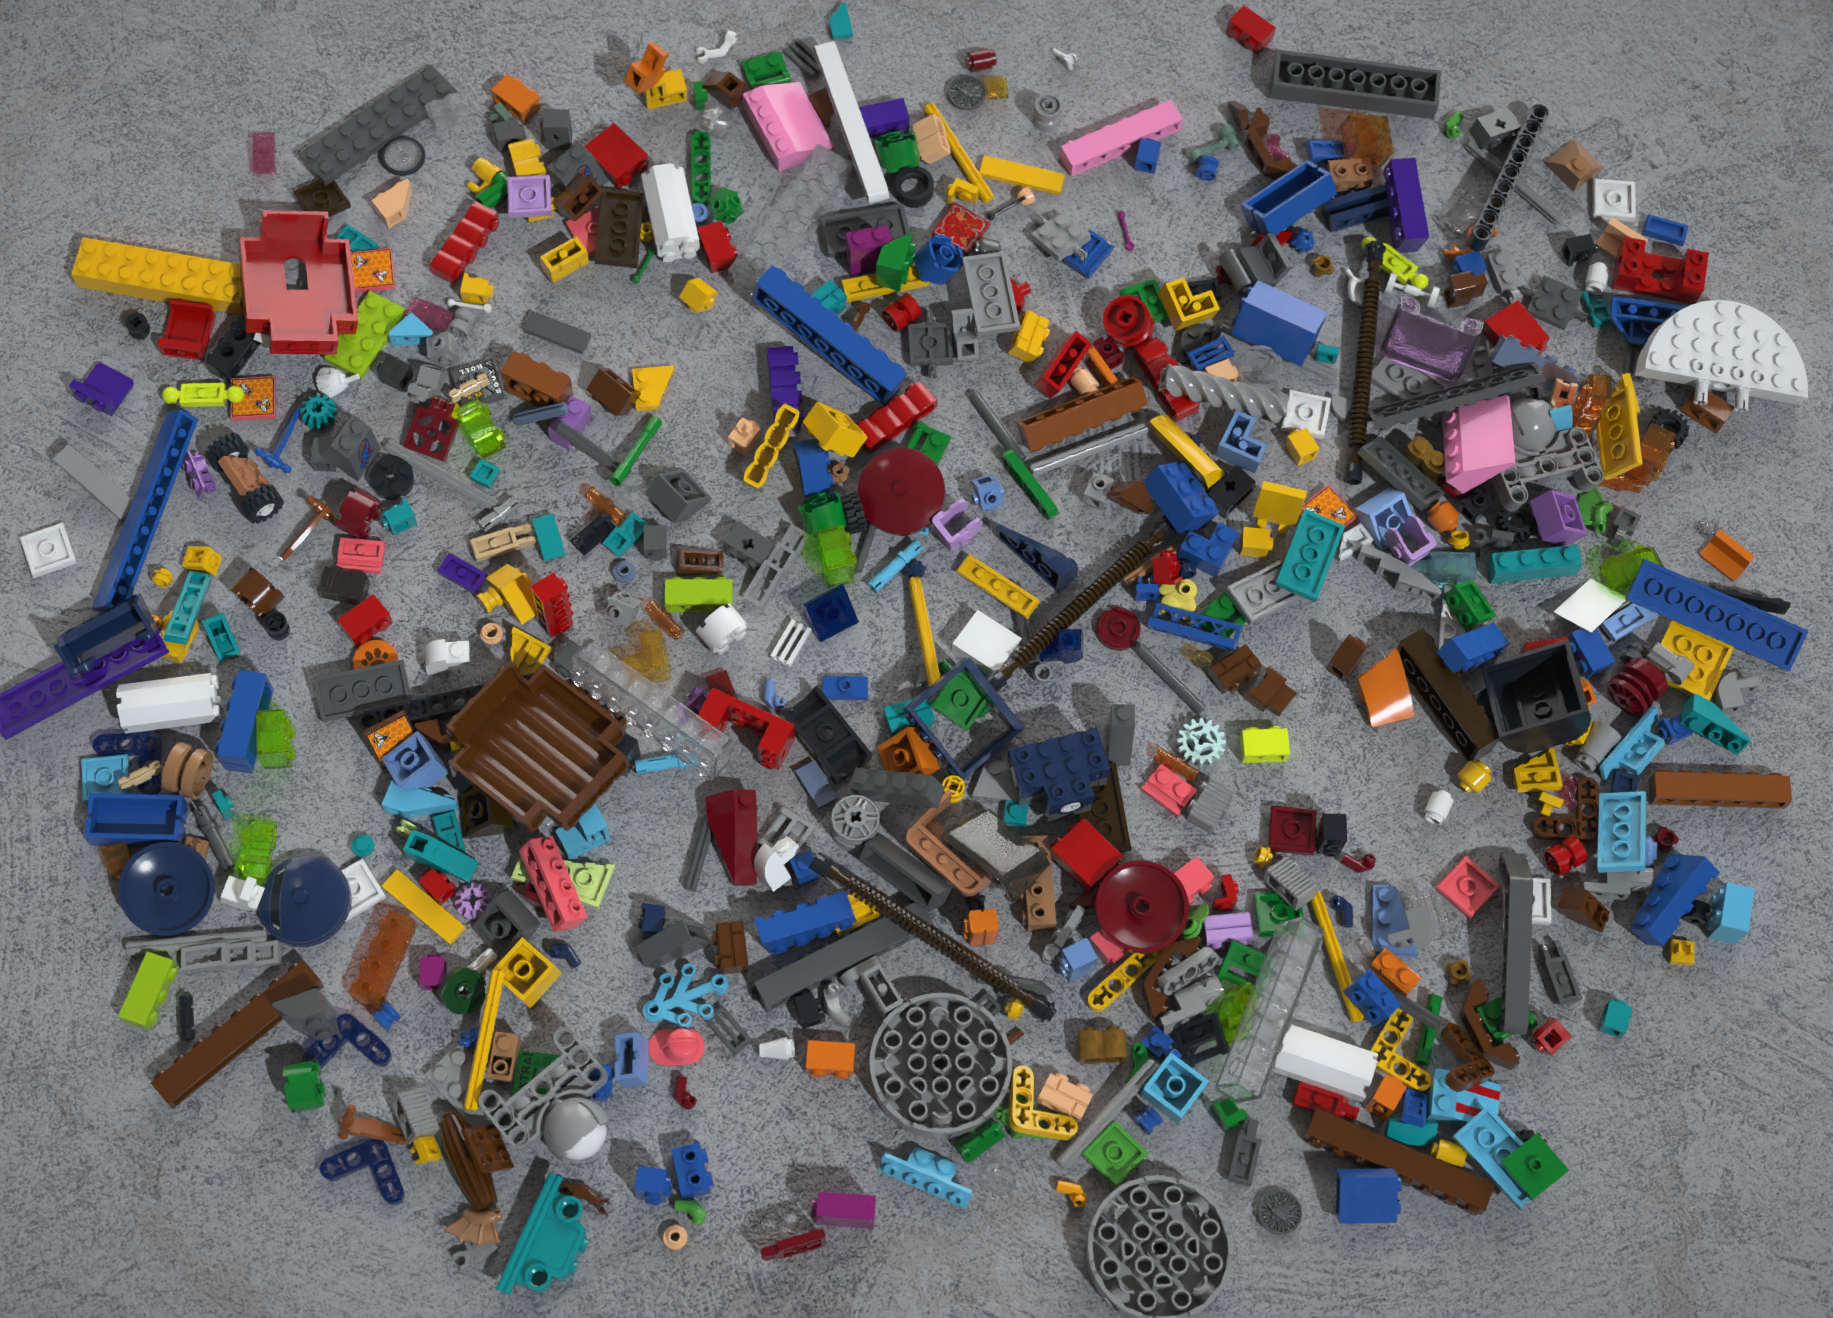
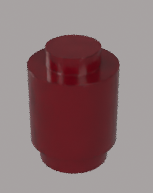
(980, 60)

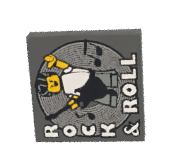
(487, 394)

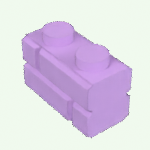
(1222, 929)

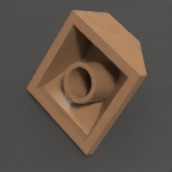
(1574, 165)

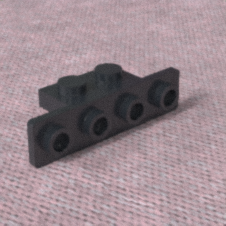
(1771, 605)

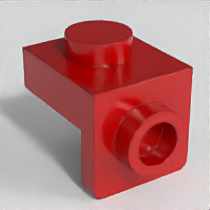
(1229, 890)

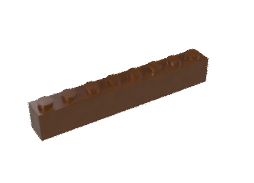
(232, 1037)
(1413, 1167)

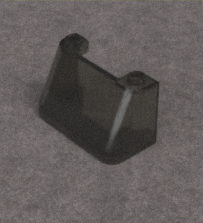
(997, 852)

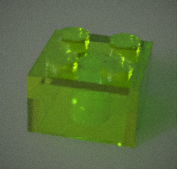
(836, 556)
(275, 739)

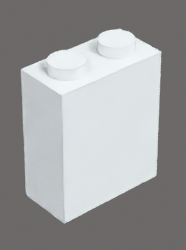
(986, 643)

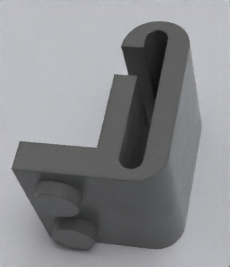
(1261, 262)

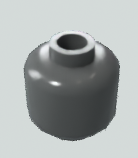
(985, 246)

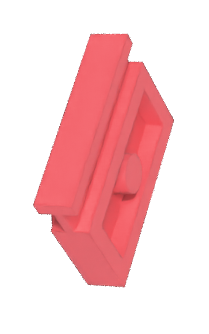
(361, 555)
(1169, 790)

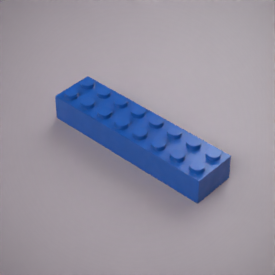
(828, 335)

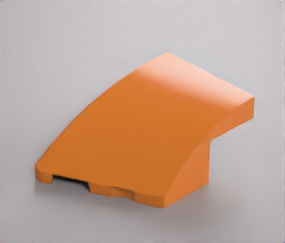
(1386, 691)

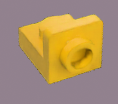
(965, 191)
(202, 559)

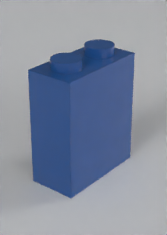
(1367, 1196)

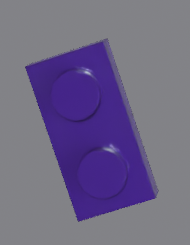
(462, 573)

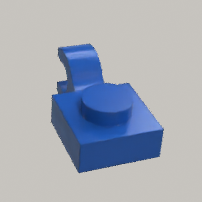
(1159, 1044)

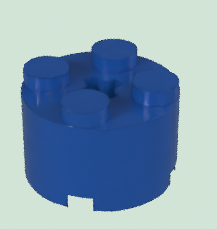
(938, 260)

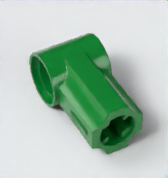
(494, 192)

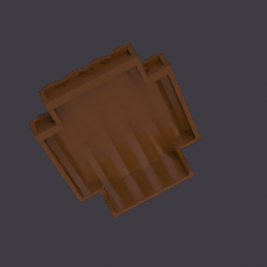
(537, 747)

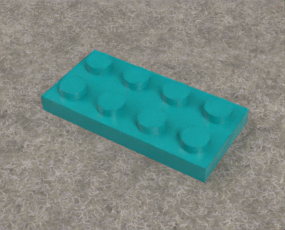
(1309, 555)

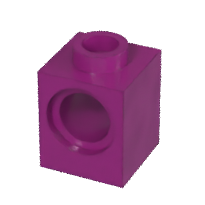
(432, 971)

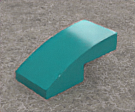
(625, 536)
(548, 537)
(1410, 1134)

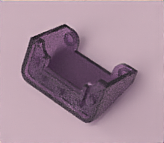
(1427, 342)

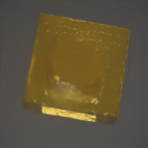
(996, 88)

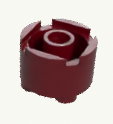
(358, 513)

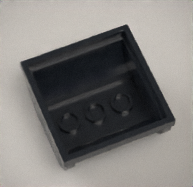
(1537, 698)

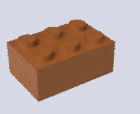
(535, 381)

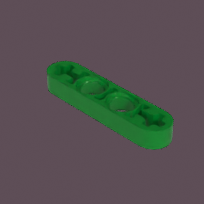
(701, 168)
(1029, 484)

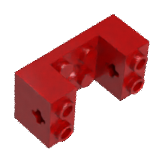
(1681, 278)
(776, 733)

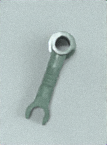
(1227, 138)

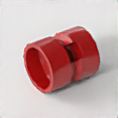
(900, 312)
(1568, 854)

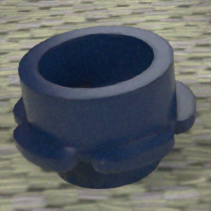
(915, 569)
(1187, 569)

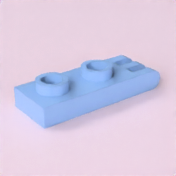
(1626, 621)

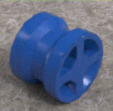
(1207, 168)
(386, 1015)
(1147, 1119)

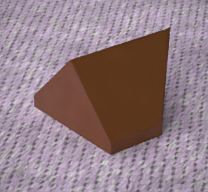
(1132, 496)

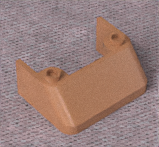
(925, 842)

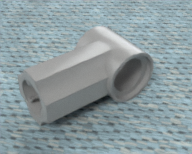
(1674, 666)

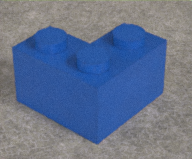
(812, 467)
(1211, 553)

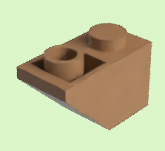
(504, 1056)

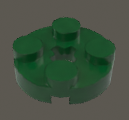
(454, 981)

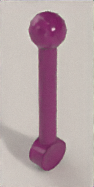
(1129, 245)

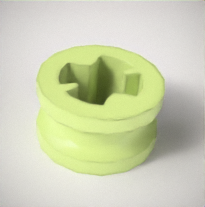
(406, 828)

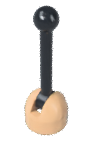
(1024, 197)

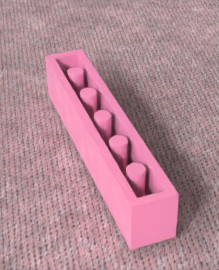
(1120, 137)

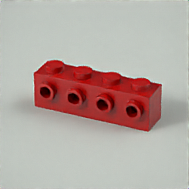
(553, 604)

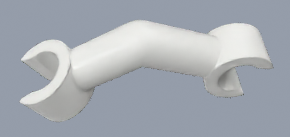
(729, 41)

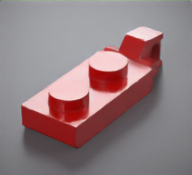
(1312, 1097)

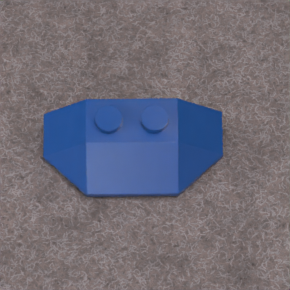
(1639, 318)

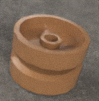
(187, 770)

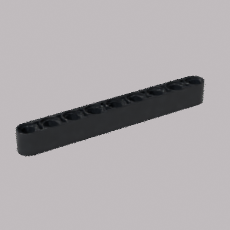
(1508, 178)
(424, 705)

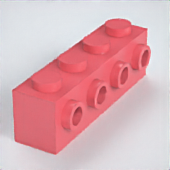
(553, 883)

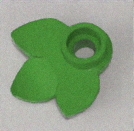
(1195, 921)

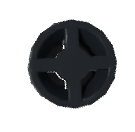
(142, 330)
(1698, 913)

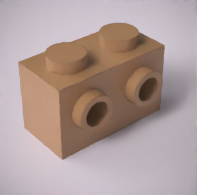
(1351, 174)

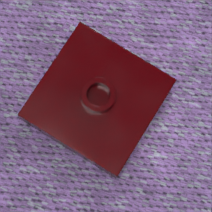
(1292, 830)

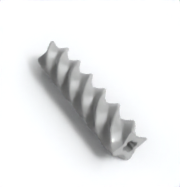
(1222, 391)

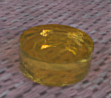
(1202, 659)

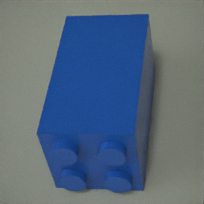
(1278, 321)

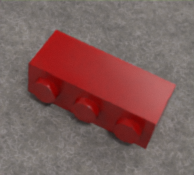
(1062, 364)

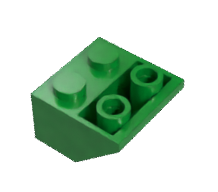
(895, 262)

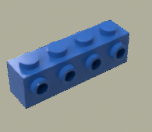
(1473, 648)

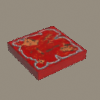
(962, 227)

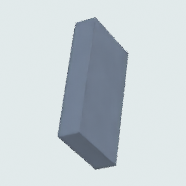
(816, 785)

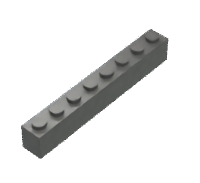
(836, 958)

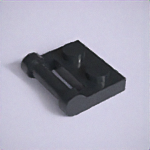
(1192, 339)
(1199, 1033)

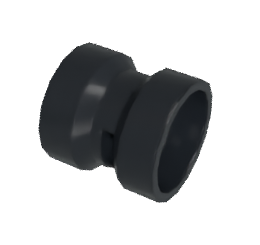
(274, 621)

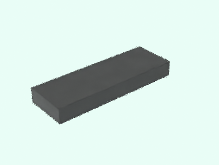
(557, 332)

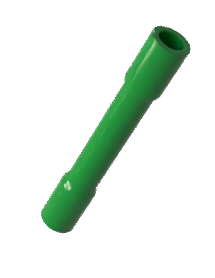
(624, 468)

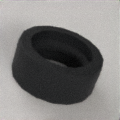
(913, 201)

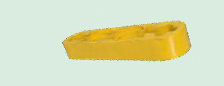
(1124, 979)

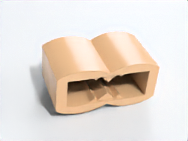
(931, 139)

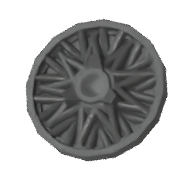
(967, 92)
(1279, 1212)

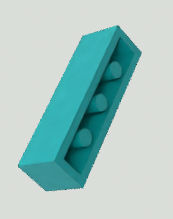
(1534, 564)

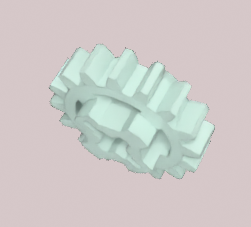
(1192, 738)

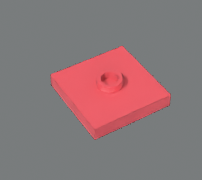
(586, 230)

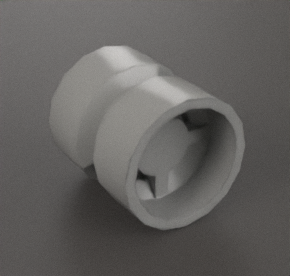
(1047, 112)

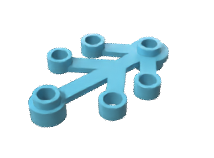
(682, 998)

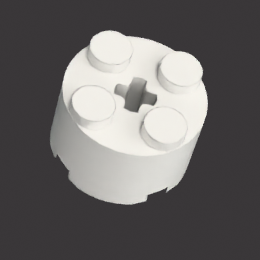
(722, 628)

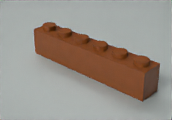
(1082, 414)
(1720, 790)

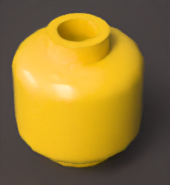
(1474, 776)

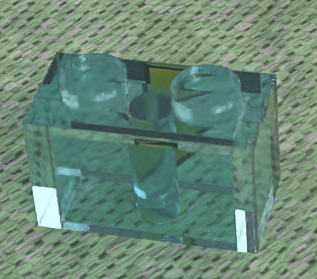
(1451, 568)

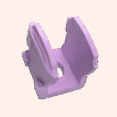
(1415, 529)
(962, 538)

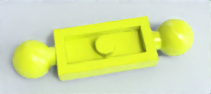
(1400, 265)
(202, 394)

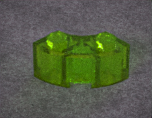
(482, 431)
(1621, 570)
(255, 857)
(1232, 1009)

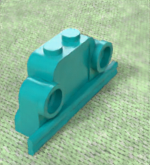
(547, 1243)

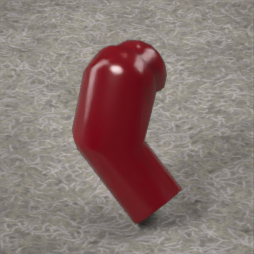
(1452, 492)
(1359, 865)
(680, 1094)

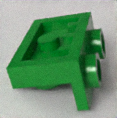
(1468, 605)

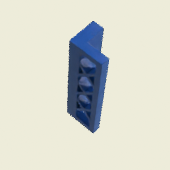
(1191, 633)

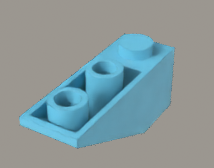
(416, 802)

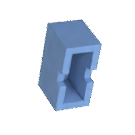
(1077, 960)
(632, 1060)

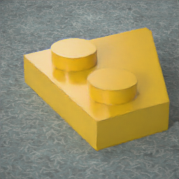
(652, 385)
(527, 652)
(1538, 774)

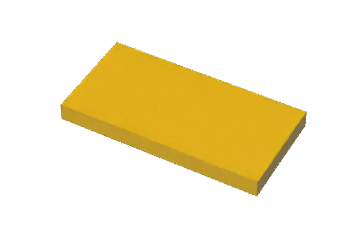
(1619, 435)

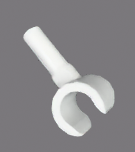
(1069, 59)

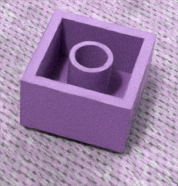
(1558, 518)

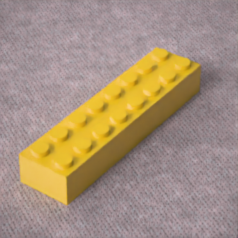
(158, 275)

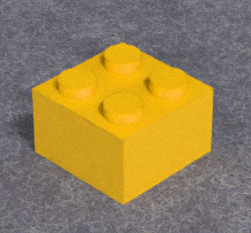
(834, 430)
(527, 972)

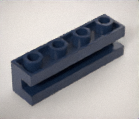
(1356, 207)

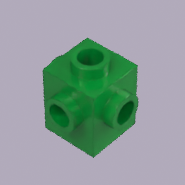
(726, 205)

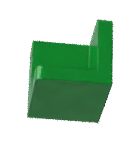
(1228, 1114)

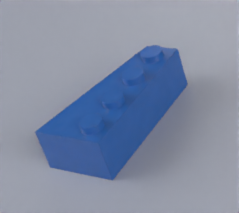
(1672, 897)
(805, 923)

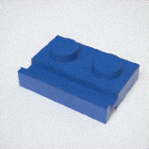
(1097, 252)

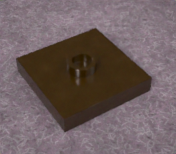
(322, 198)

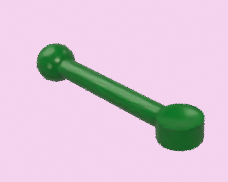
(651, 252)

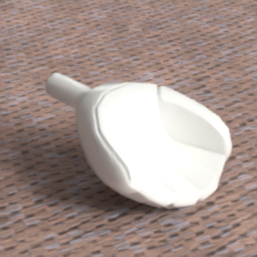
(1355, 288)
(333, 381)

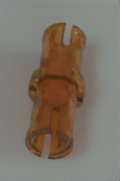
(1622, 483)
(605, 505)
(664, 620)
(1176, 764)

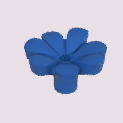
(469, 1038)

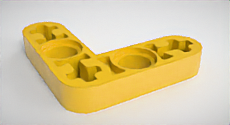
(1392, 1058)
(1029, 1116)

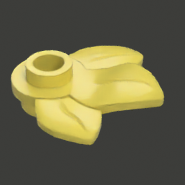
(1176, 598)

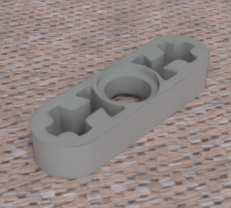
(1176, 979)

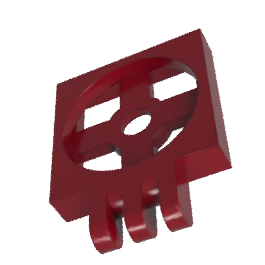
(438, 413)
(794, 1245)

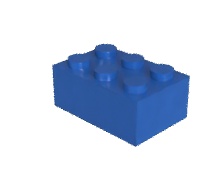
(1181, 496)

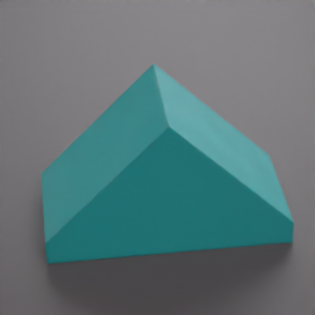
(221, 636)

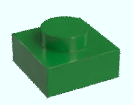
(700, 95)

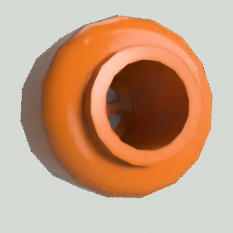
(1443, 516)

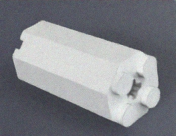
(670, 212)
(169, 703)
(1326, 1063)

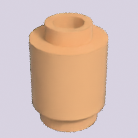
(1083, 381)

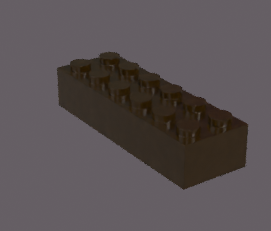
(1447, 696)

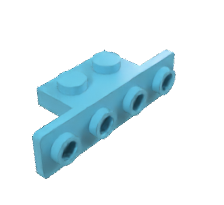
(1636, 748)
(927, 1173)

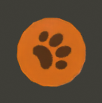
(374, 653)

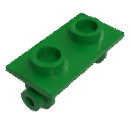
(980, 1140)

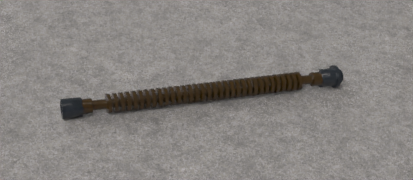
(1364, 362)
(1081, 604)
(1036, 1005)

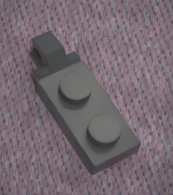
(1245, 1155)

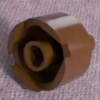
(257, 593)

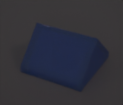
(830, 613)

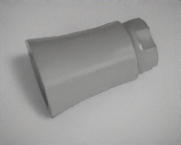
(1597, 746)

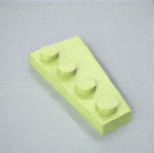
(589, 879)

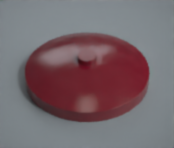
(901, 491)
(1141, 907)

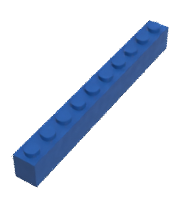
(146, 510)

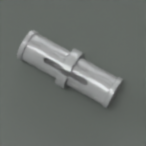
(499, 513)

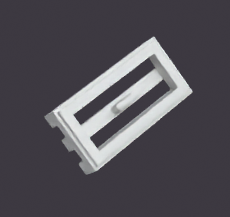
(799, 628)

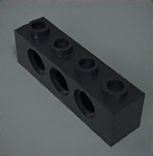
(241, 351)

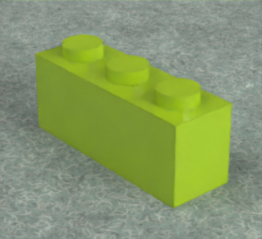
(697, 594)
(148, 991)

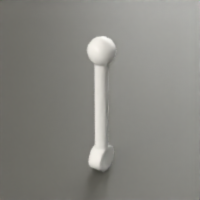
(486, 308)

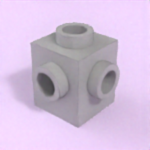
(443, 348)
(622, 608)

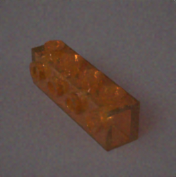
(1592, 402)
(383, 960)

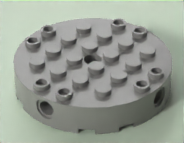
(931, 1099)
(1164, 1214)

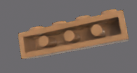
(1039, 897)

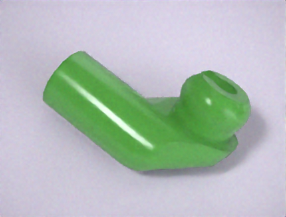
(1451, 125)
(693, 1208)

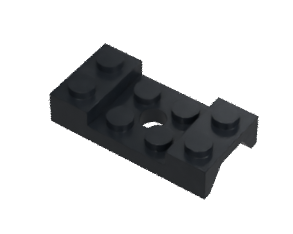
(838, 753)

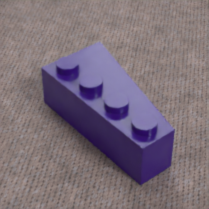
(1405, 205)

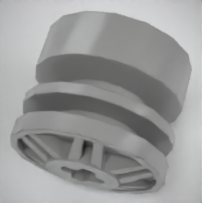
(854, 835)

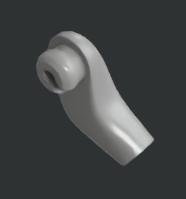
(832, 1005)

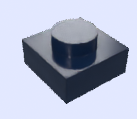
(1624, 782)

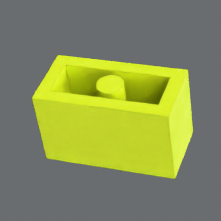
(1264, 745)

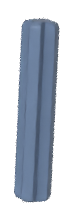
(540, 413)

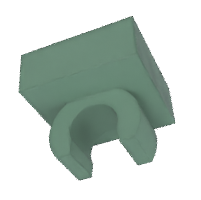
(502, 115)

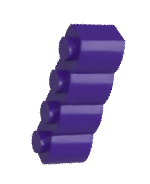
(784, 380)

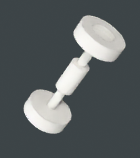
(1412, 290)

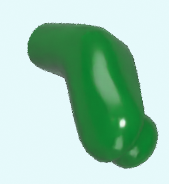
(1140, 1057)

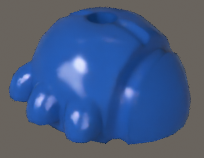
(1300, 242)

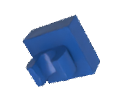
(1146, 592)

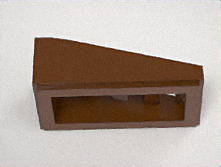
(691, 569)

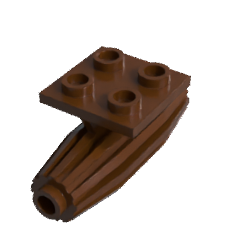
(473, 1156)

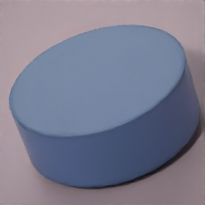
(700, 213)

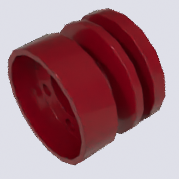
(1637, 686)

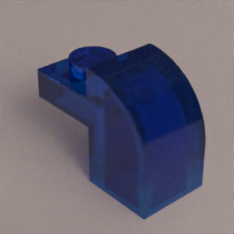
(1065, 648)

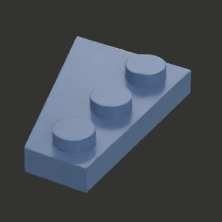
(1388, 918)

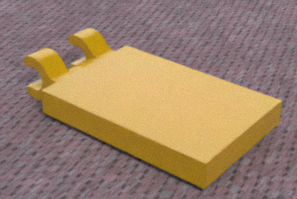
(1278, 505)

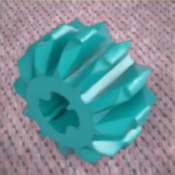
(324, 405)

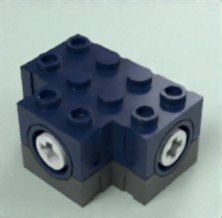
(1059, 773)

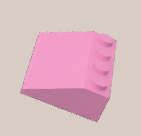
(785, 123)
(1477, 442)

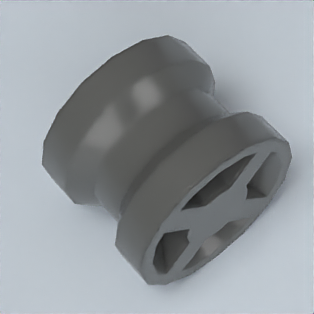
(1634, 650)

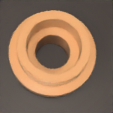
(491, 627)
(675, 1245)

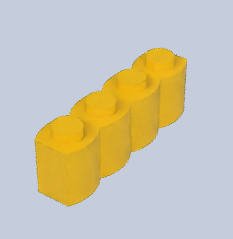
(526, 163)
(774, 441)

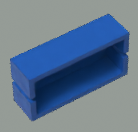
(1289, 198)
(239, 730)
(135, 819)

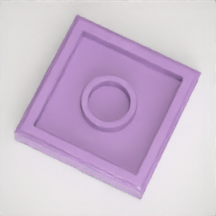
(529, 196)

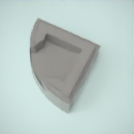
(1340, 406)

